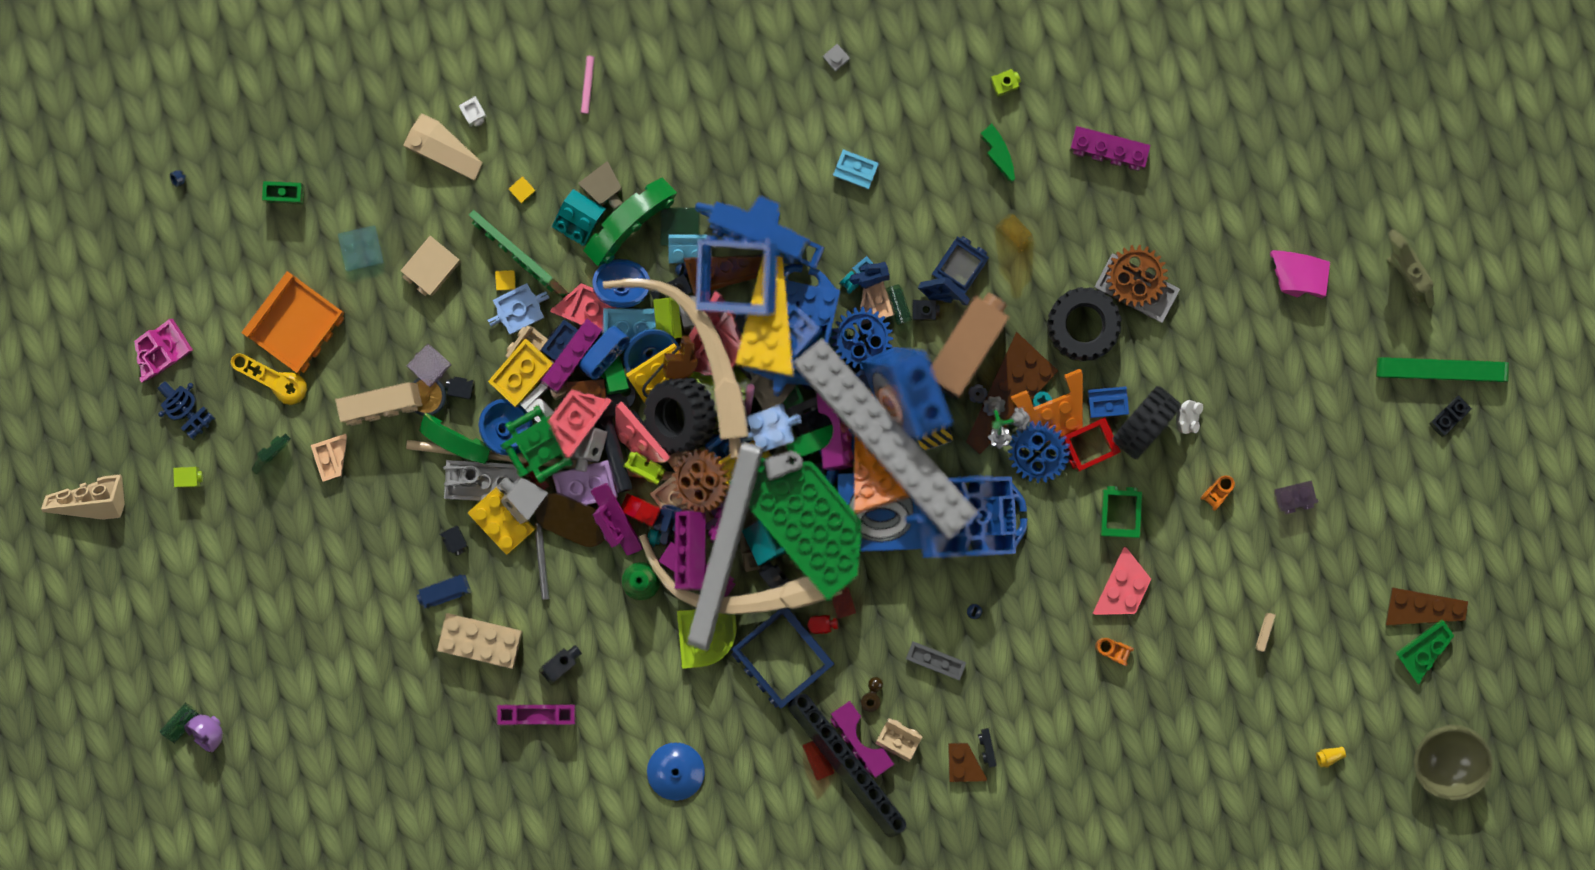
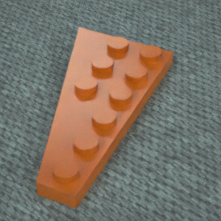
(873, 482)

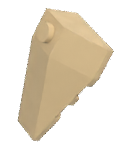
(436, 143)
(97, 500)

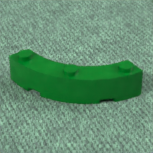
(628, 220)

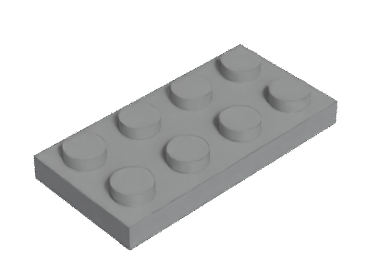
(1157, 309)
(491, 477)

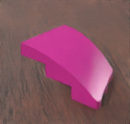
(1301, 273)
(160, 349)

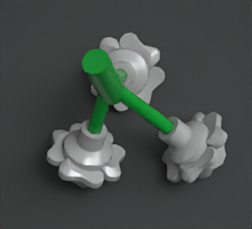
(998, 436)

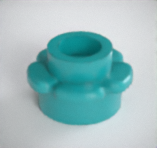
(654, 537)

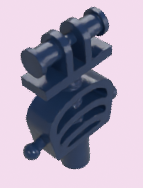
(171, 395)

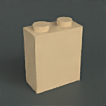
(430, 266)

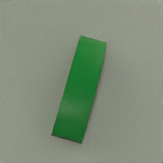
(452, 441)

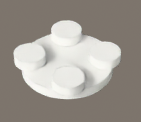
(1188, 417)

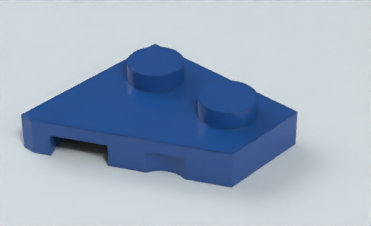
(801, 330)

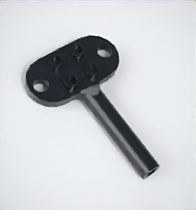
(611, 444)

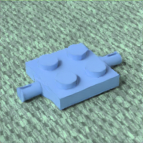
(518, 308)
(771, 428)

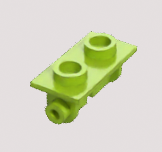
(652, 472)

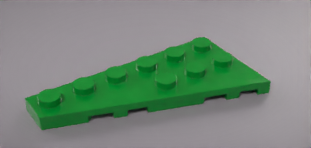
(519, 256)

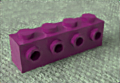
(1109, 147)
(689, 550)

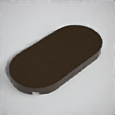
(569, 519)

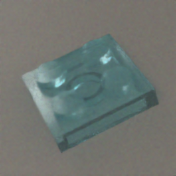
(360, 248)

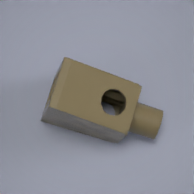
(603, 186)

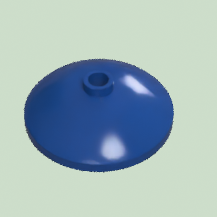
(619, 270)
(647, 340)
(496, 416)
(686, 761)

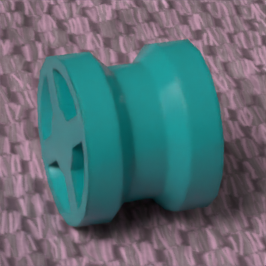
(847, 284)
(1040, 398)

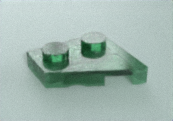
(267, 455)

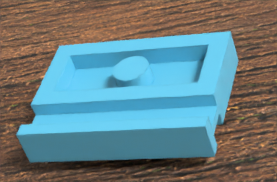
(855, 169)
(683, 247)

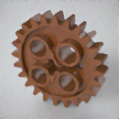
(1146, 261)
(701, 480)

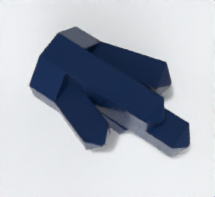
(871, 275)
(666, 522)

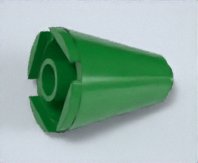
(649, 585)

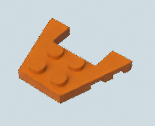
(1063, 412)

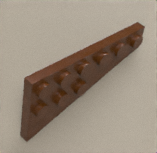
(1020, 371)

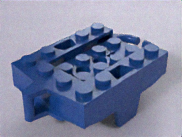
(757, 224)
(819, 305)
(995, 509)

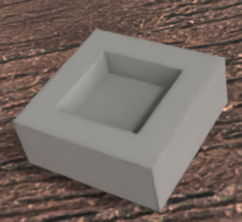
(836, 57)

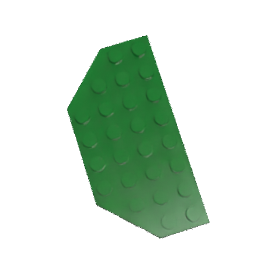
(810, 525)

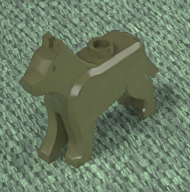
(1411, 269)

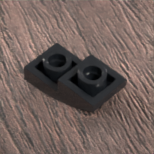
(1450, 416)

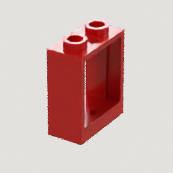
(1108, 435)

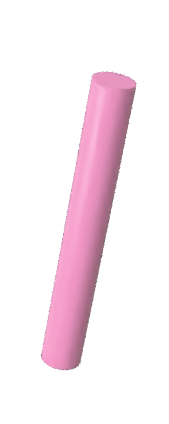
(587, 84)
(749, 399)

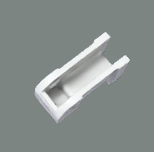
(534, 399)

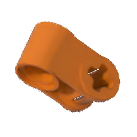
(1217, 492)
(1115, 651)

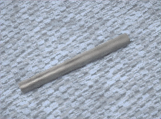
(541, 561)

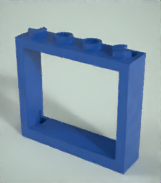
(704, 276)

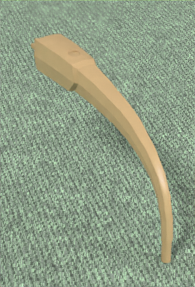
(727, 390)
(791, 595)

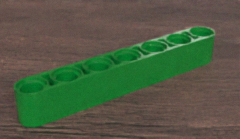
(1442, 369)

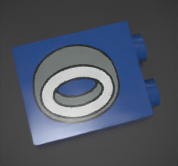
(907, 390)
(883, 526)

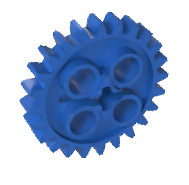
(846, 346)
(1050, 463)

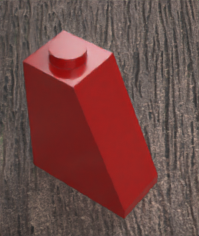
(640, 509)

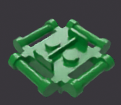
(536, 444)

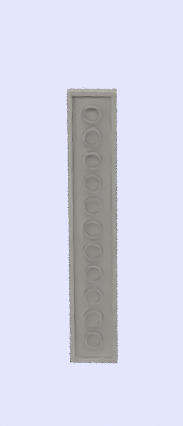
(885, 438)

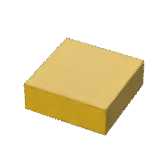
(522, 189)
(505, 280)

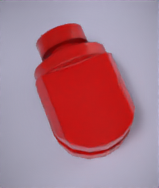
(822, 624)

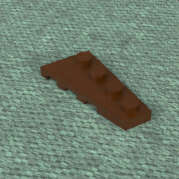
(726, 270)
(1418, 607)

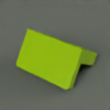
(667, 316)

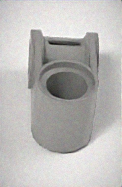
(778, 465)
(458, 475)

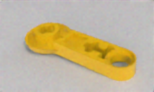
(275, 380)

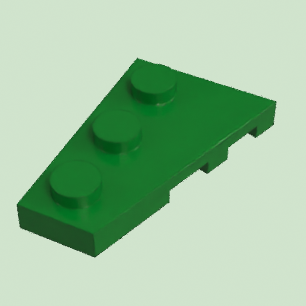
(1425, 649)

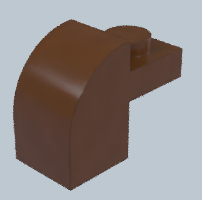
(683, 364)

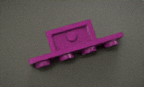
(614, 521)

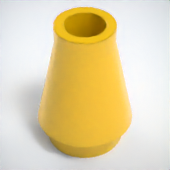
(1327, 757)

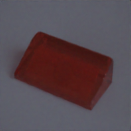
(818, 762)

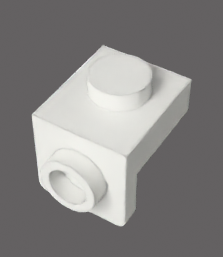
(473, 112)

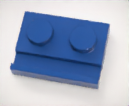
(1108, 402)

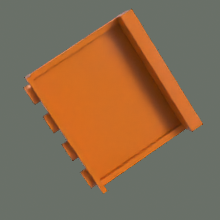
(293, 323)

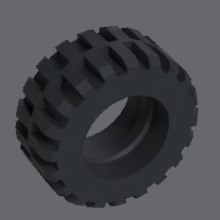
(1110, 324)
(698, 413)
(1147, 422)

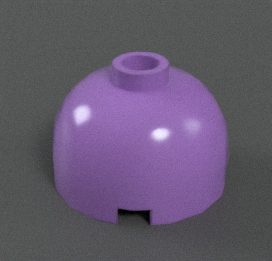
(205, 731)

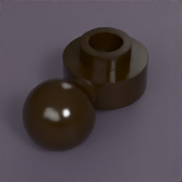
(875, 685)

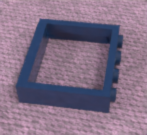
(752, 671)

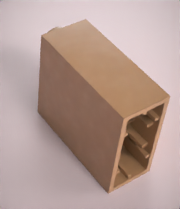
(969, 344)

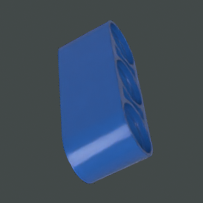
(604, 352)

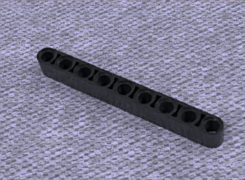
(856, 770)

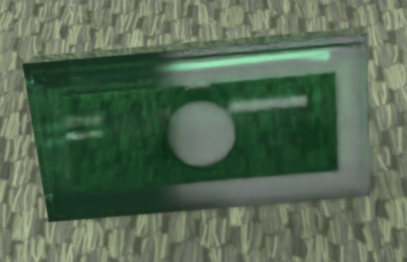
(899, 304)
(175, 726)

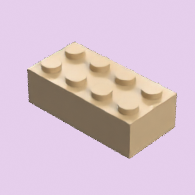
(380, 402)
(479, 640)

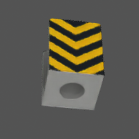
(935, 439)

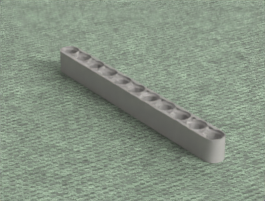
(725, 546)

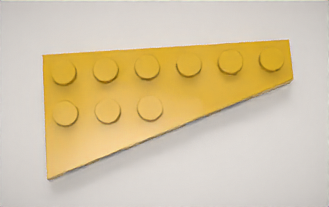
(767, 337)

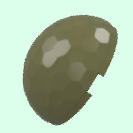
(1453, 762)

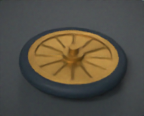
(432, 397)

